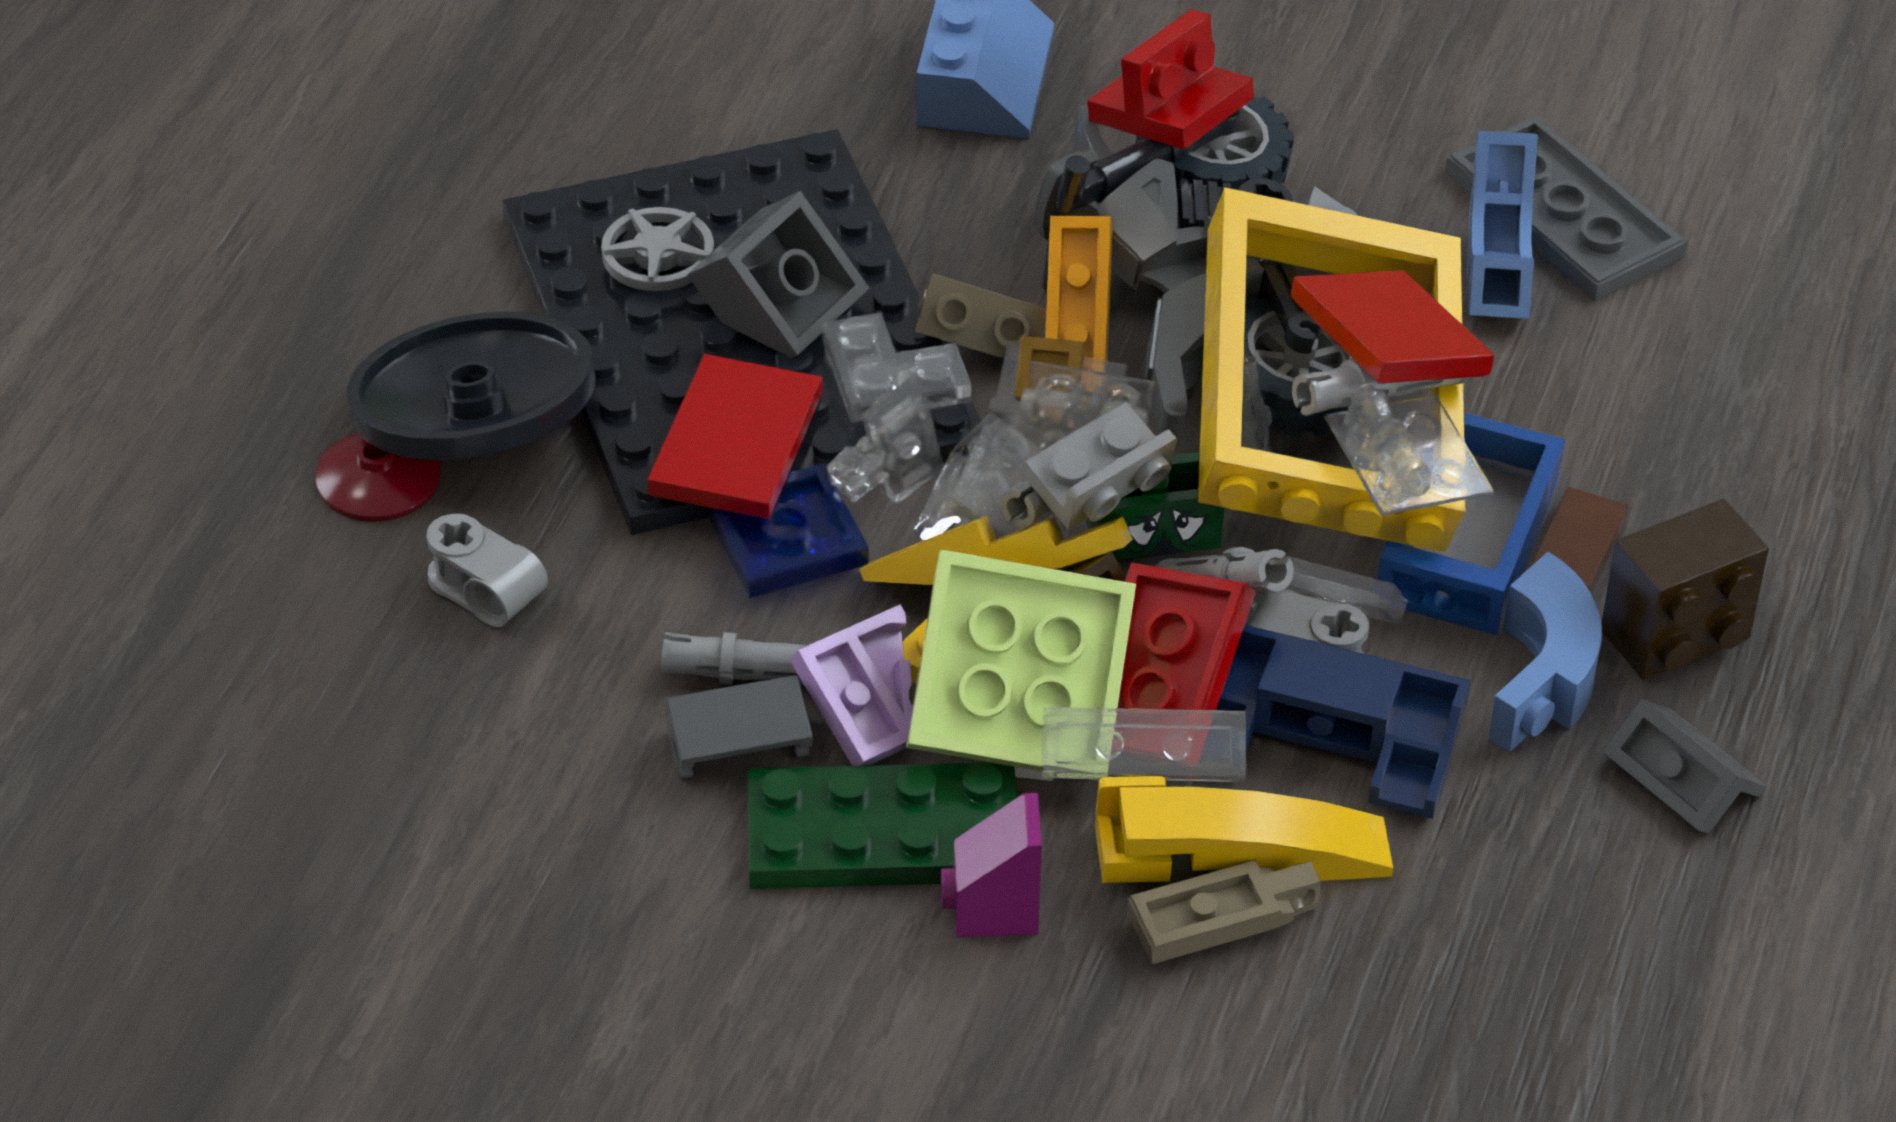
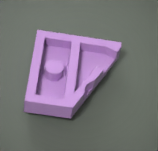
(862, 686)

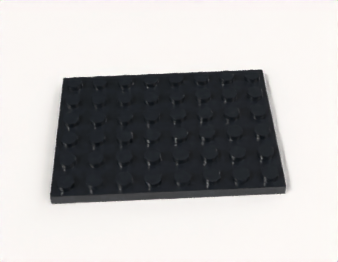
(654, 340)

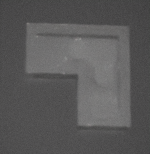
(870, 367)

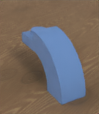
(1501, 225)
(1563, 630)

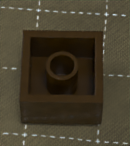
(1683, 589)

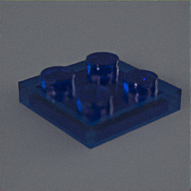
(802, 540)

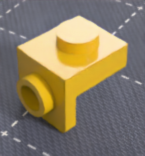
(1113, 862)

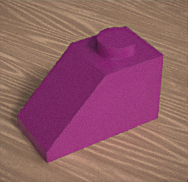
(997, 873)

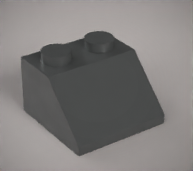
(779, 277)

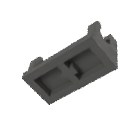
(737, 722)

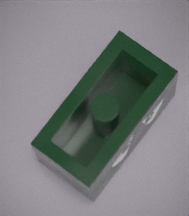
(1168, 515)

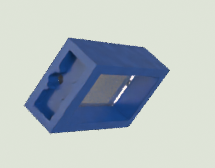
(1492, 536)

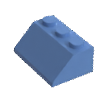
(983, 66)

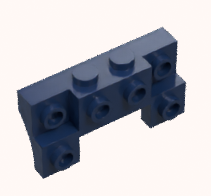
(1354, 708)

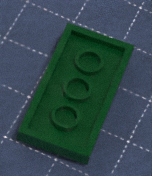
(866, 821)

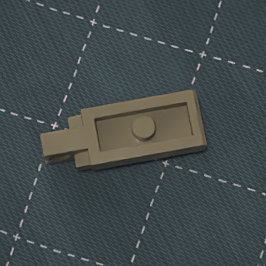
(1220, 907)

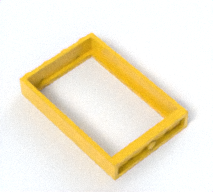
(1334, 244)

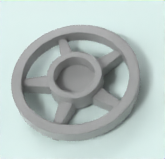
(655, 247)

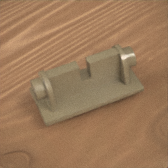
(976, 316)

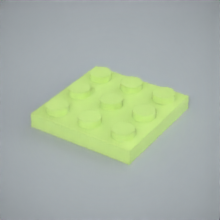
(1008, 645)

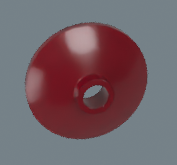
(372, 483)

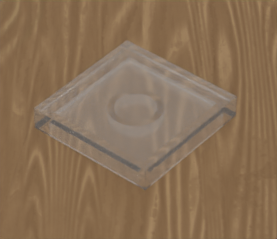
(1371, 596)

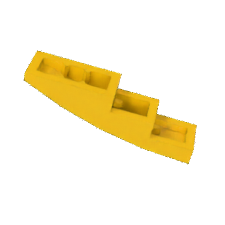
(1036, 545)
(1242, 826)

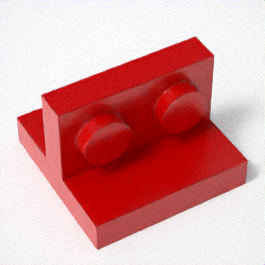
(1172, 86)

